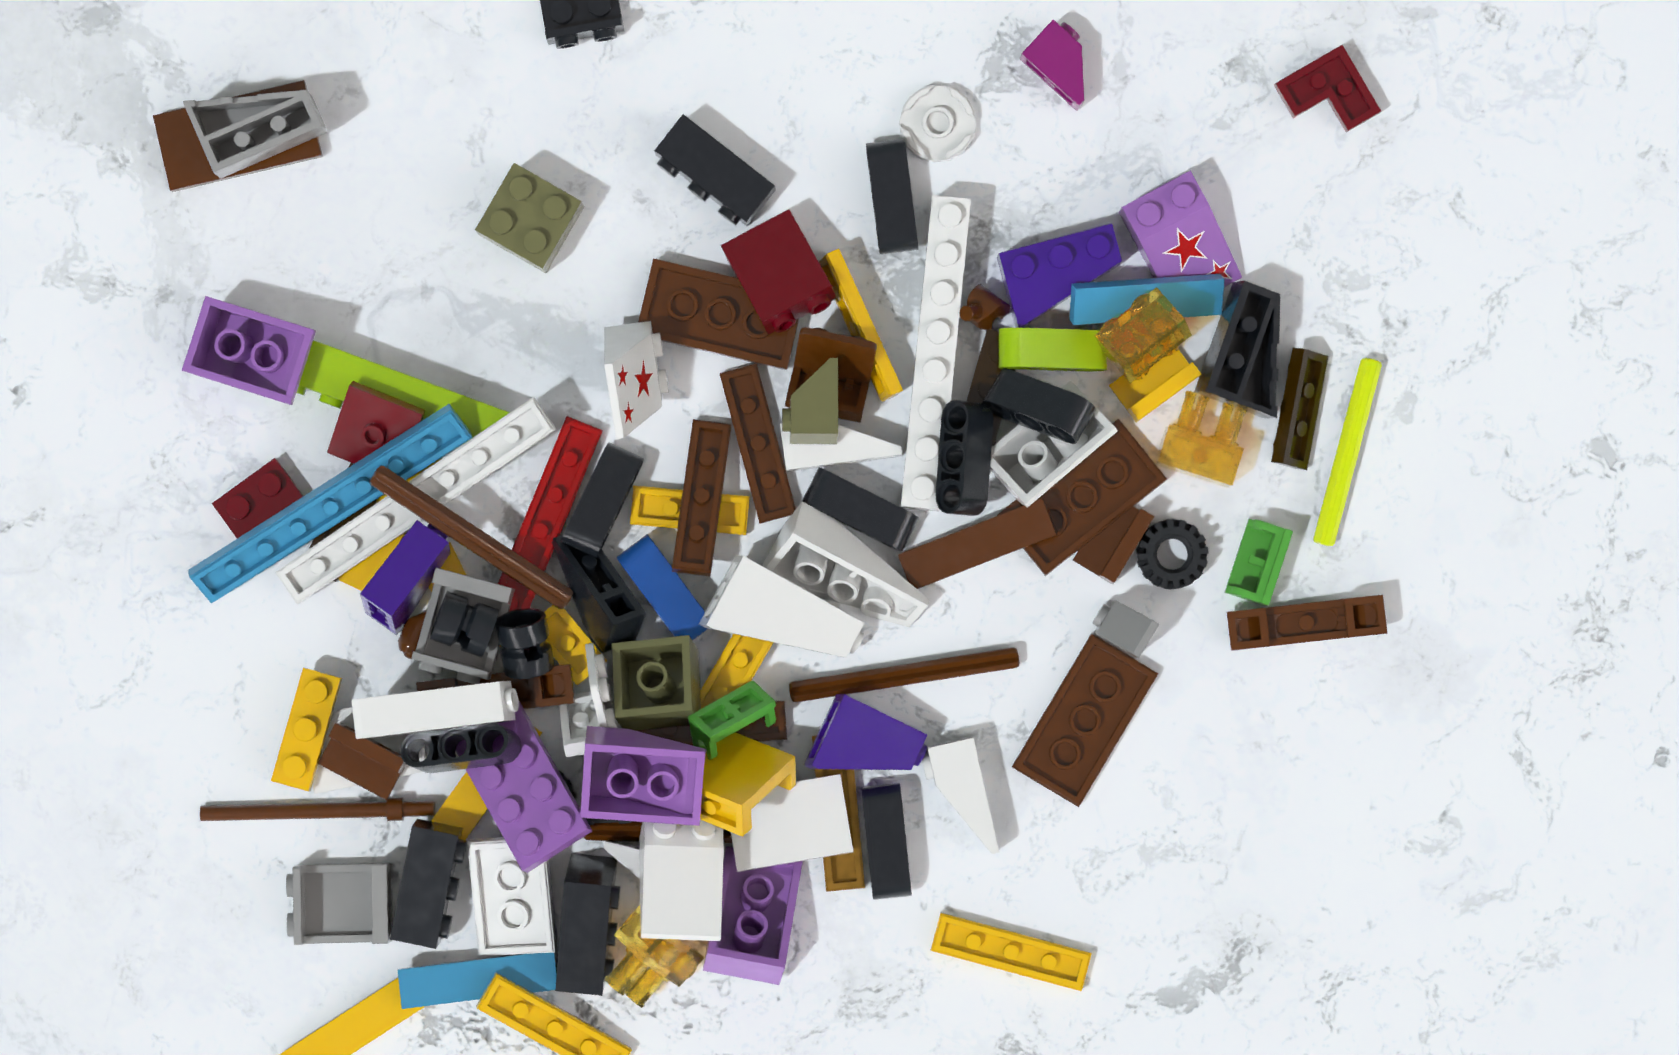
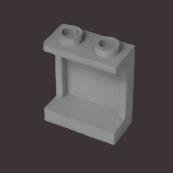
(435, 655)
(340, 903)

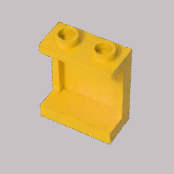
(741, 779)

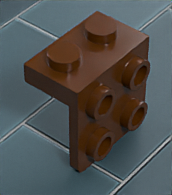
(854, 367)

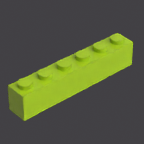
(333, 370)

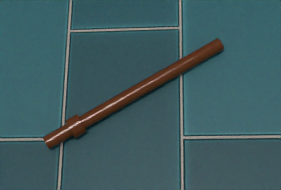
(394, 809)

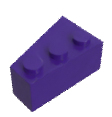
(1043, 272)

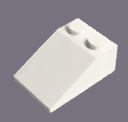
(681, 881)

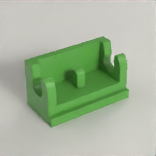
(1258, 562)
(730, 715)

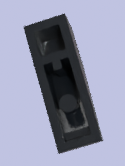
(600, 596)

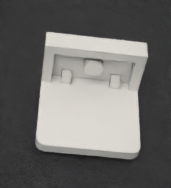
(589, 706)

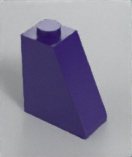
(405, 576)
(864, 740)

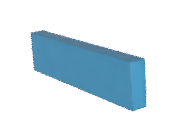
(1109, 299)
(470, 978)

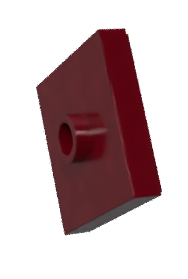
(369, 422)

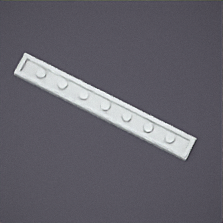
(441, 481)

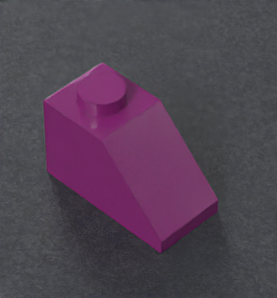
(1058, 61)

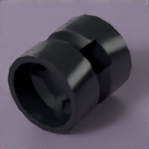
(464, 624)
(524, 642)

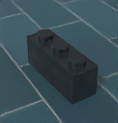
(713, 171)
(428, 884)

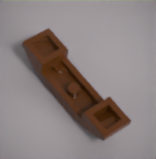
(1307, 622)
(541, 691)

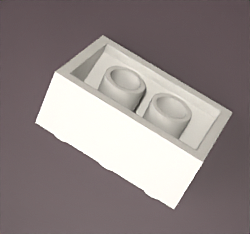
(1034, 462)

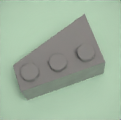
(253, 127)

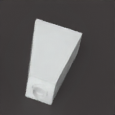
(775, 610)
(434, 709)

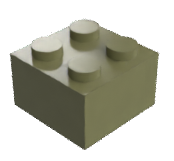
(529, 217)
(656, 682)

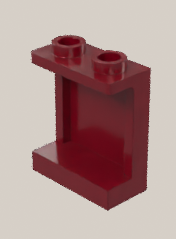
(779, 272)

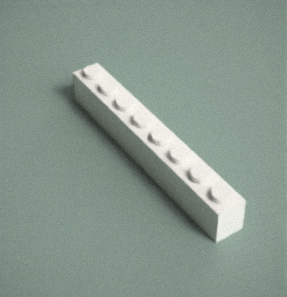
(935, 347)

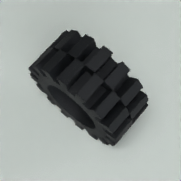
(1195, 547)

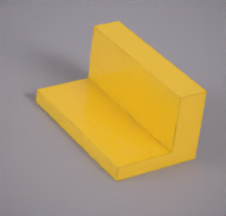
(1160, 384)

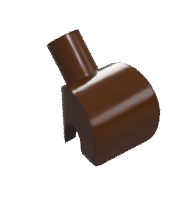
(983, 308)

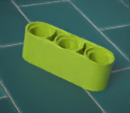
(1050, 350)

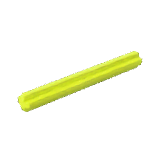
(1347, 452)

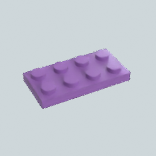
(529, 798)

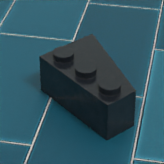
(1244, 351)
(587, 924)

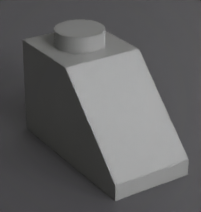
(1124, 628)

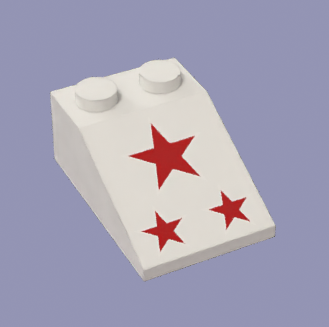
(633, 374)

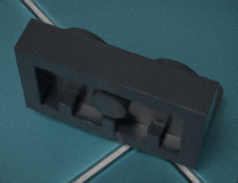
(579, 19)

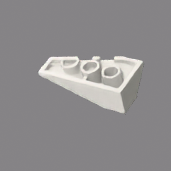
(839, 567)

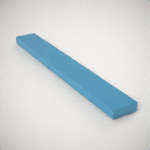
(327, 504)

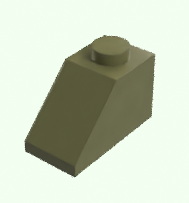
(814, 408)

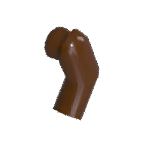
(410, 634)

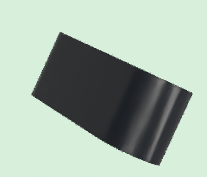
(892, 196)
(1039, 406)
(964, 458)
(602, 500)
(860, 509)
(443, 744)
(886, 841)

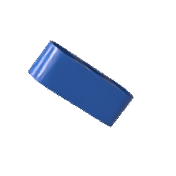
(663, 588)

